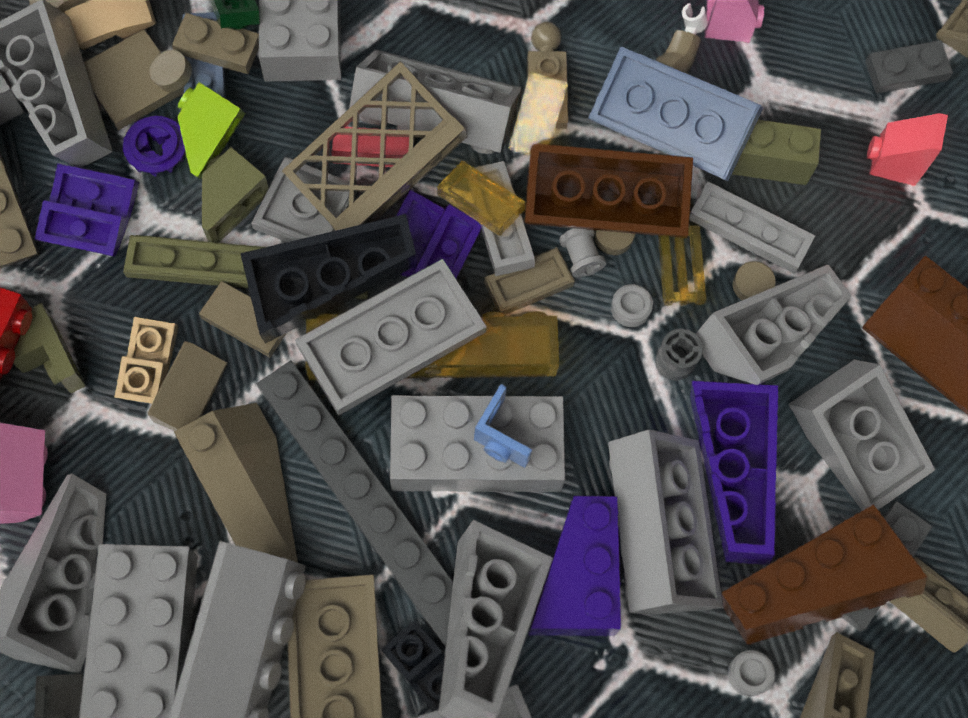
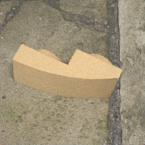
(102, 19)
(146, 360)

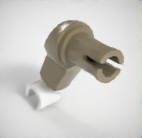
(685, 43)

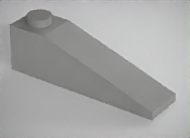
(773, 328)
(53, 581)

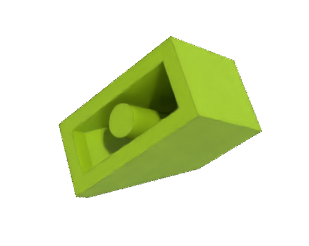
(206, 125)

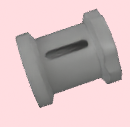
(582, 252)

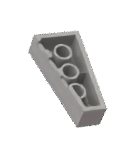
(52, 82)
(489, 618)

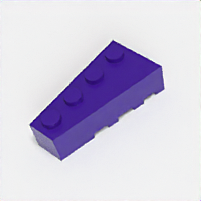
(740, 456)

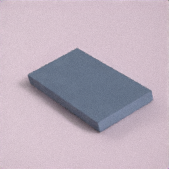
(675, 113)

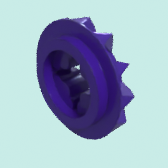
(137, 146)

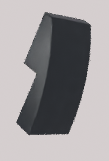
(418, 663)

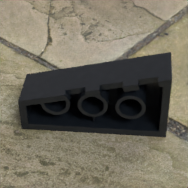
(323, 272)

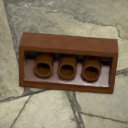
(609, 190)
(928, 329)

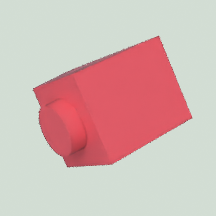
(907, 148)

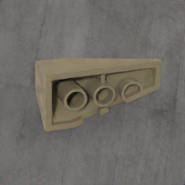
(243, 476)

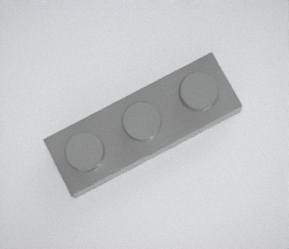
(751, 227)
(512, 249)

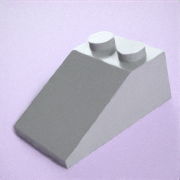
(863, 434)

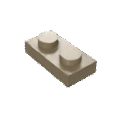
(223, 47)

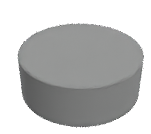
(631, 305)
(751, 673)

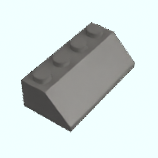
(476, 102)
(664, 524)
(239, 635)

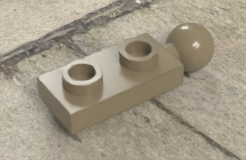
(547, 62)

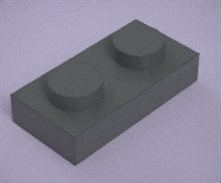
(908, 67)

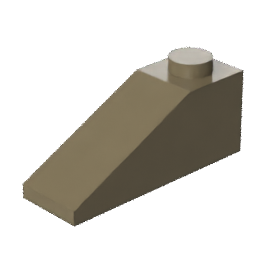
(841, 681)

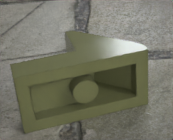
(46, 347)

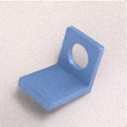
(496, 443)

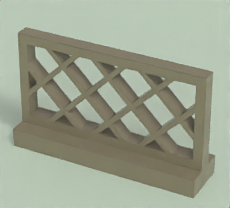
(404, 172)

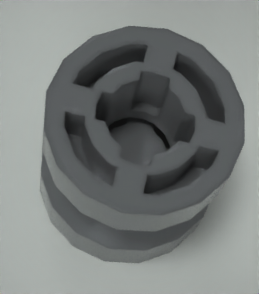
(676, 363)

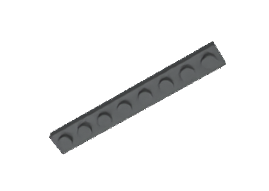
(361, 495)

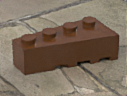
(832, 575)

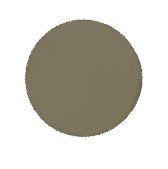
(170, 70)
(613, 242)
(752, 279)

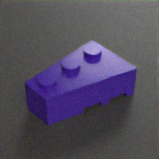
(584, 574)

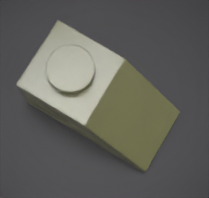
(229, 193)

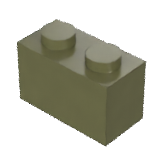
(780, 153)

